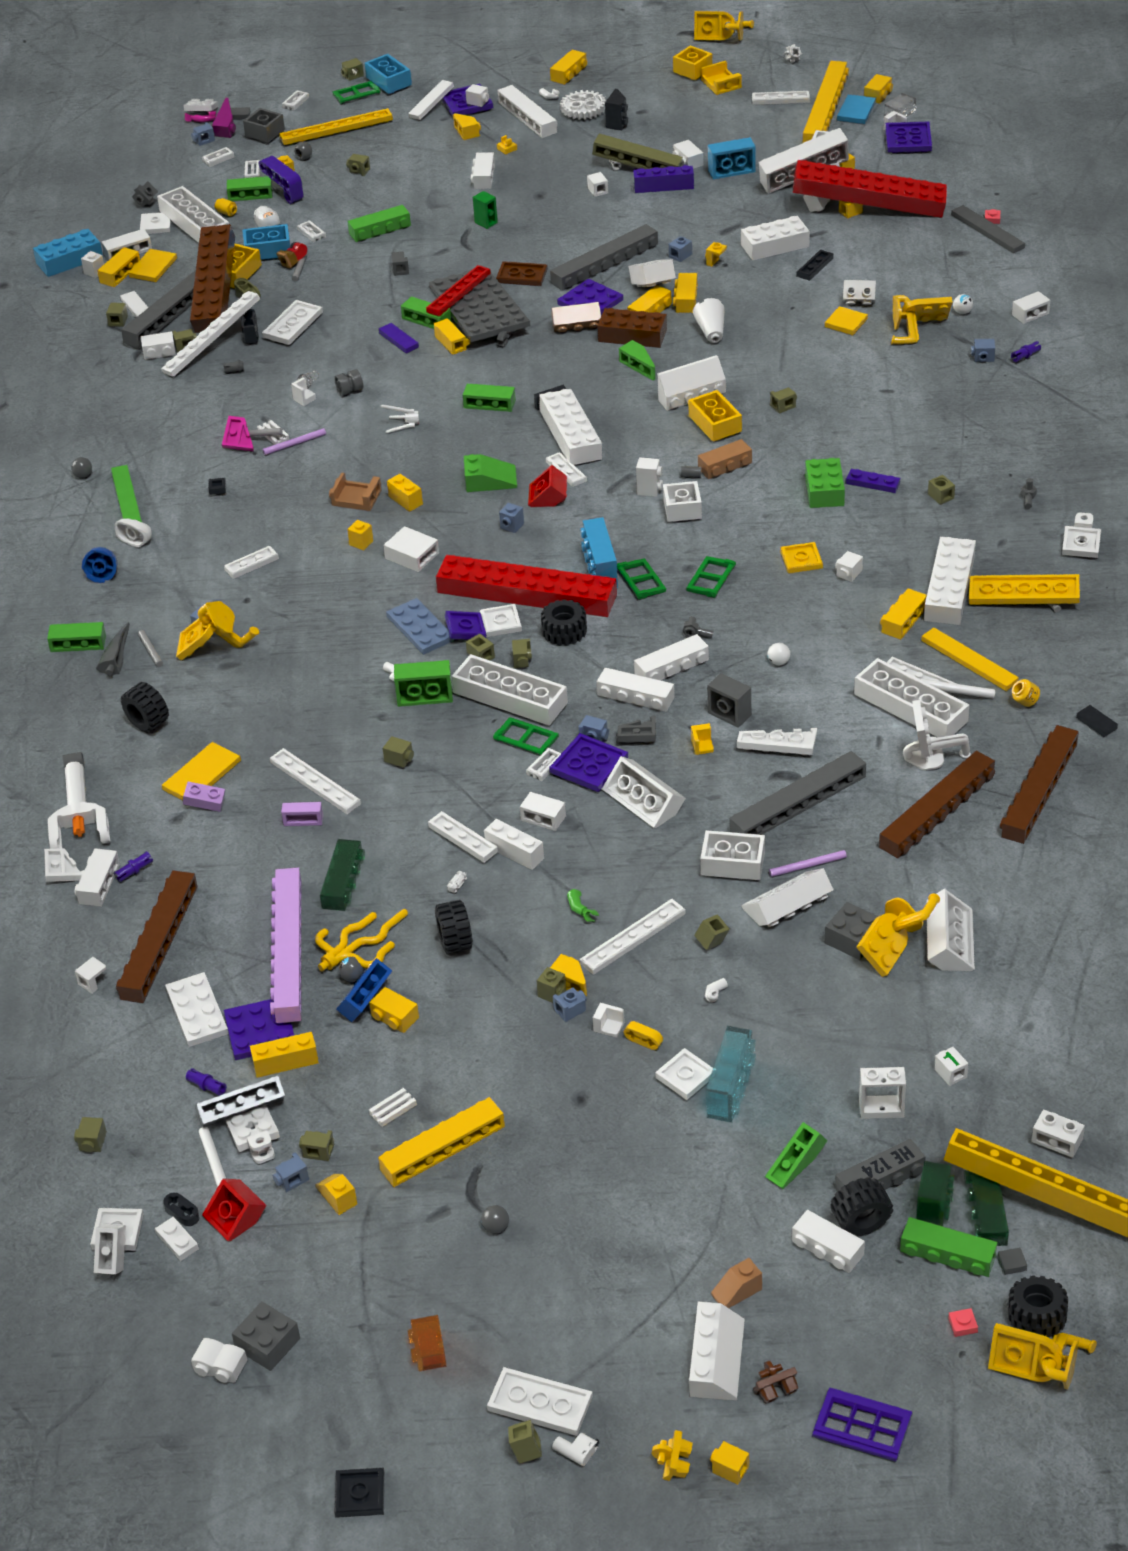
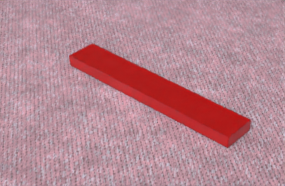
(458, 290)

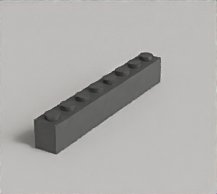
(604, 257)
(160, 312)
(799, 795)

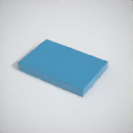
(856, 109)

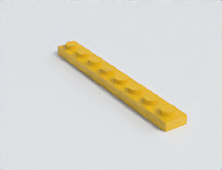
(336, 126)

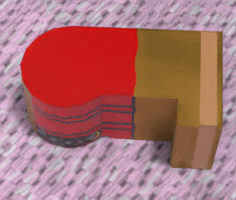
(292, 255)

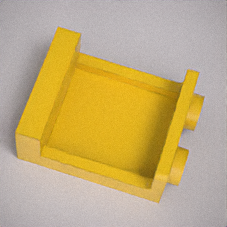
(720, 79)

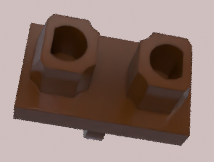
(766, 1386)

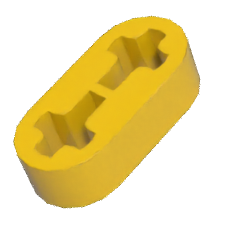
(643, 1035)

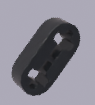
(184, 1206)

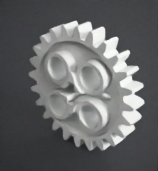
(582, 104)

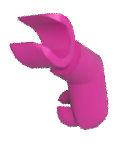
(198, 118)

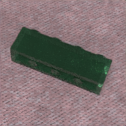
(342, 875)
(987, 1208)

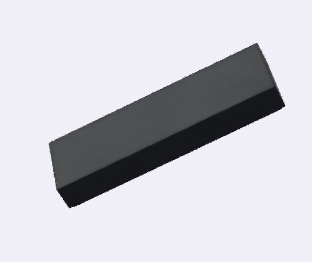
(814, 265)

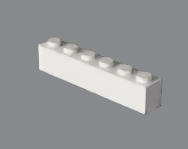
(527, 111)

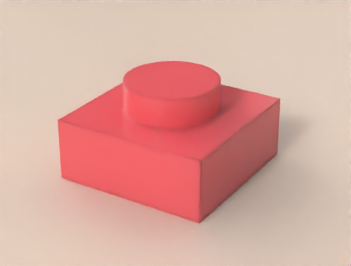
(993, 216)
(963, 1322)

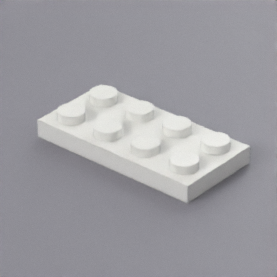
(292, 322)
(196, 1009)
(540, 1400)

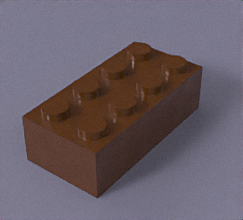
(625, 325)

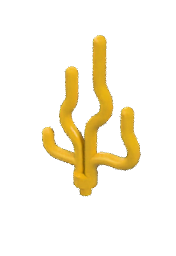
(342, 951)

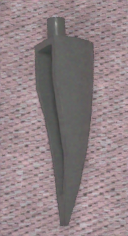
(112, 657)

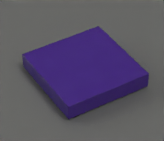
(464, 624)

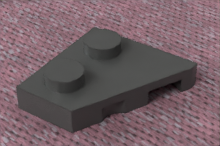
(638, 731)

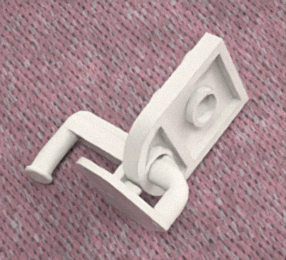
(927, 751)

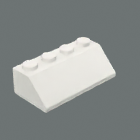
(690, 381)
(642, 792)
(789, 897)
(951, 934)
(716, 1352)

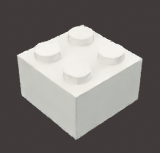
(682, 501)

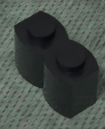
(249, 327)

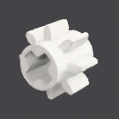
(792, 53)

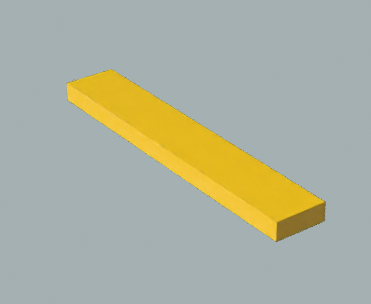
(970, 659)

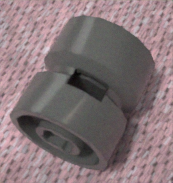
(351, 381)

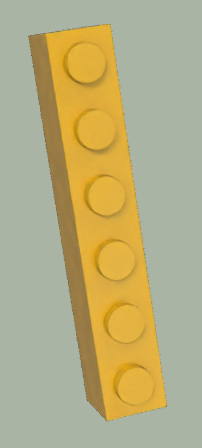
(441, 1142)

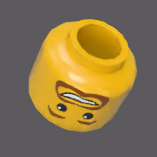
(1025, 692)

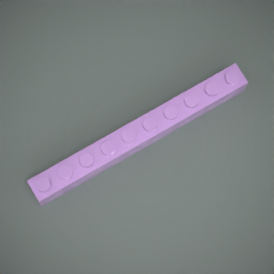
(287, 946)

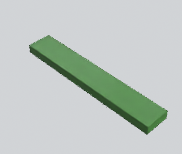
(125, 493)

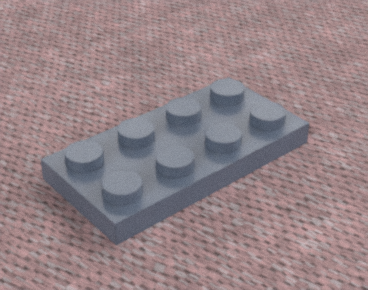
(419, 626)

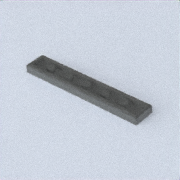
(988, 229)

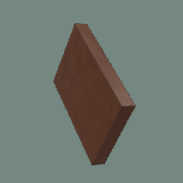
(522, 273)

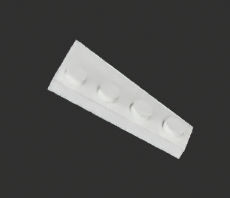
(777, 741)

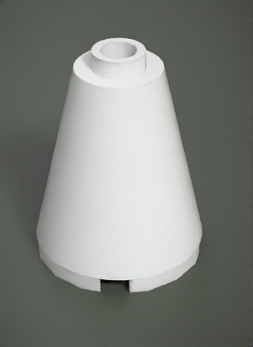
(710, 318)

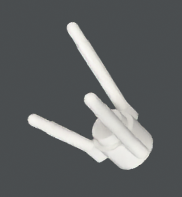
(410, 417)

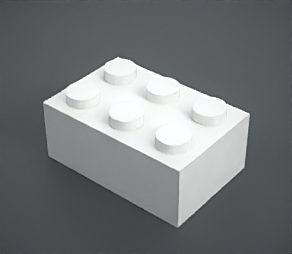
(652, 272)
(732, 855)

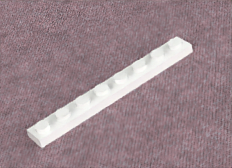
(213, 331)

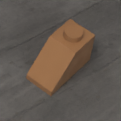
(738, 1284)

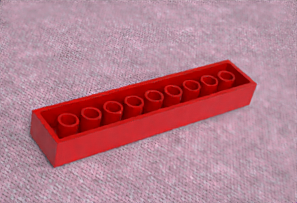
(870, 188)
(524, 584)

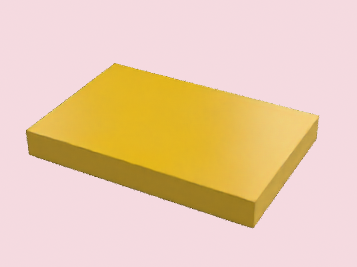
(152, 265)

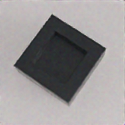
(217, 486)

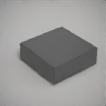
(1012, 1260)

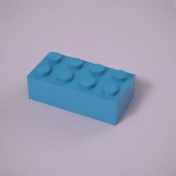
(66, 252)
(598, 549)

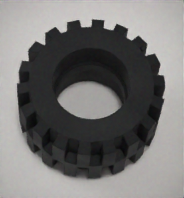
(563, 622)
(144, 707)
(453, 926)
(861, 1206)
(1038, 1306)

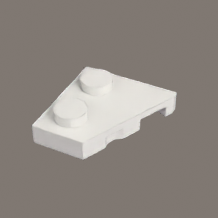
(60, 866)

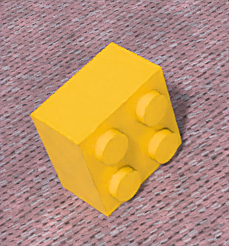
(690, 61)

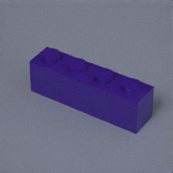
(663, 179)

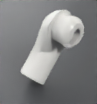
(554, 95)
(389, 668)
(713, 989)

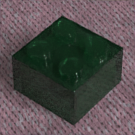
(935, 1193)

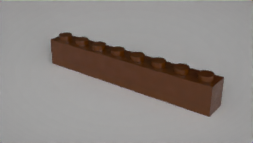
(1039, 784)
(936, 804)
(157, 937)

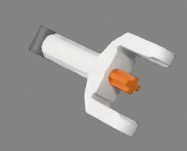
(77, 811)

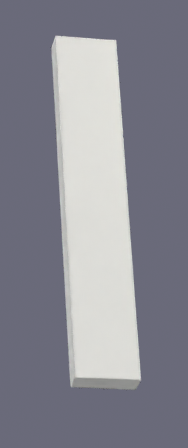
(315, 781)
(632, 936)

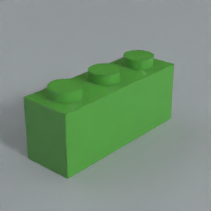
(249, 188)
(415, 311)
(489, 397)
(76, 637)

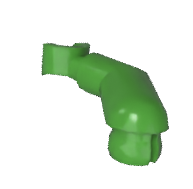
(576, 906)

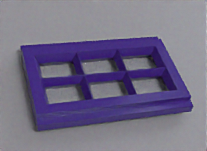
(862, 1424)

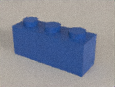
(364, 990)

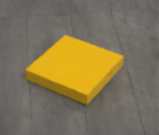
(846, 320)
(801, 557)

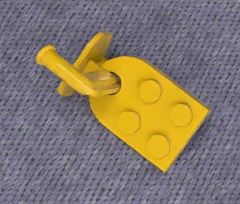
(713, 26)
(918, 310)
(213, 618)
(888, 932)
(1035, 1355)

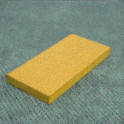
(203, 769)

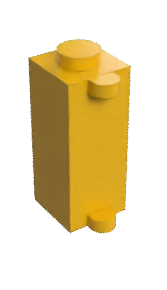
(450, 336)

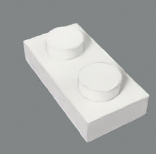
(176, 1238)

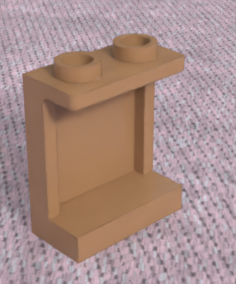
(355, 494)

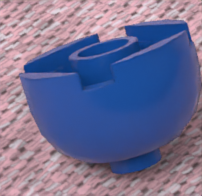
(99, 564)

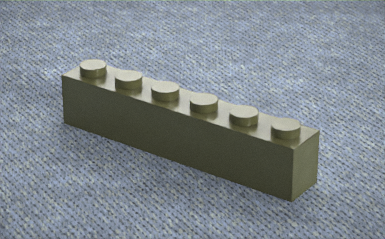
(633, 153)

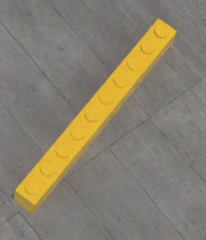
(826, 99)
(1038, 1181)

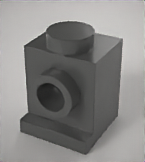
(400, 263)

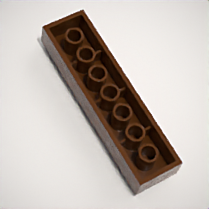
(212, 275)

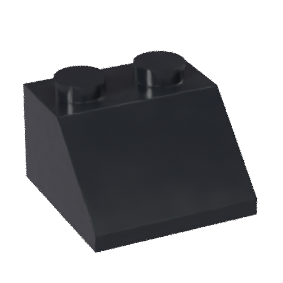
(616, 111)

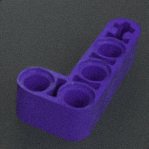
(284, 177)

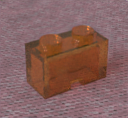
(428, 1343)

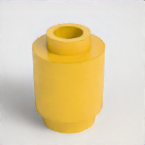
(225, 207)

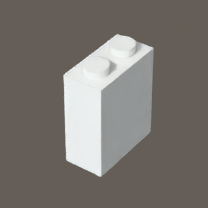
(411, 549)

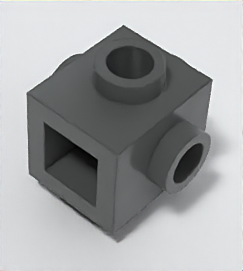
(144, 194)

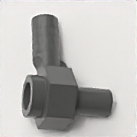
(1028, 492)
(691, 628)

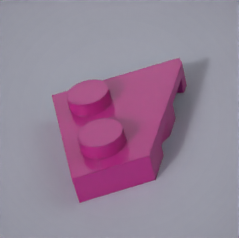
(237, 435)

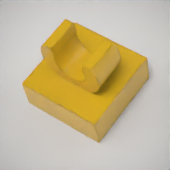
(506, 145)

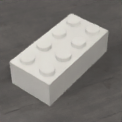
(775, 238)

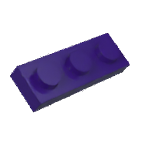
(873, 480)

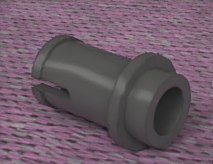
(233, 366)
(688, 471)

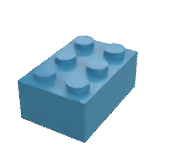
(388, 73)
(731, 158)
(267, 239)

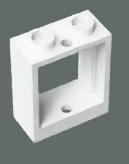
(882, 1077)

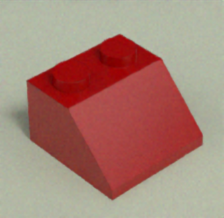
(548, 488)
(233, 1208)

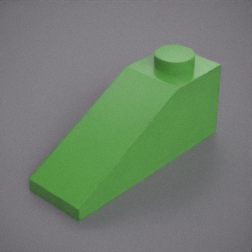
(637, 358)
(796, 1155)

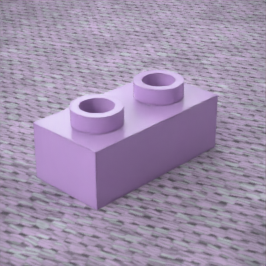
(204, 796)
(302, 814)

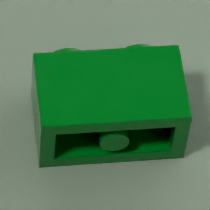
(485, 209)

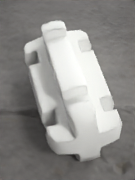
(457, 881)

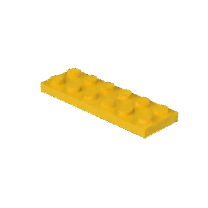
(1024, 589)

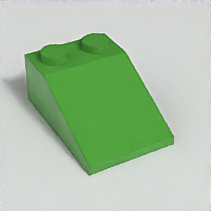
(487, 473)

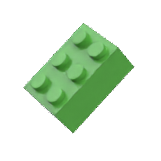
(824, 482)
(423, 683)

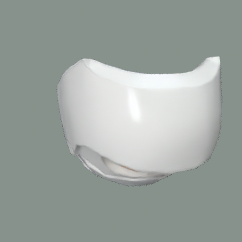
(266, 216)
(133, 532)

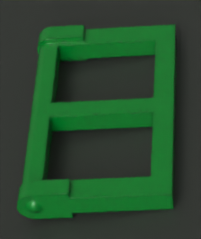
(375, 90)
(730, 564)
(621, 567)
(498, 735)

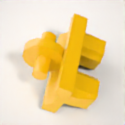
(670, 1455)

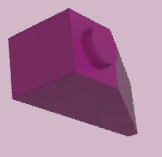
(223, 124)

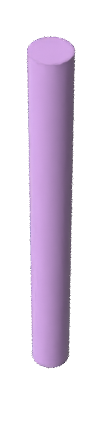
(295, 441)
(807, 863)

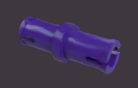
(1025, 351)
(133, 866)
(206, 1082)

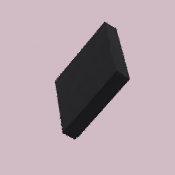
(359, 1492)

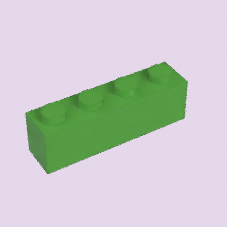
(379, 223)
(948, 1247)

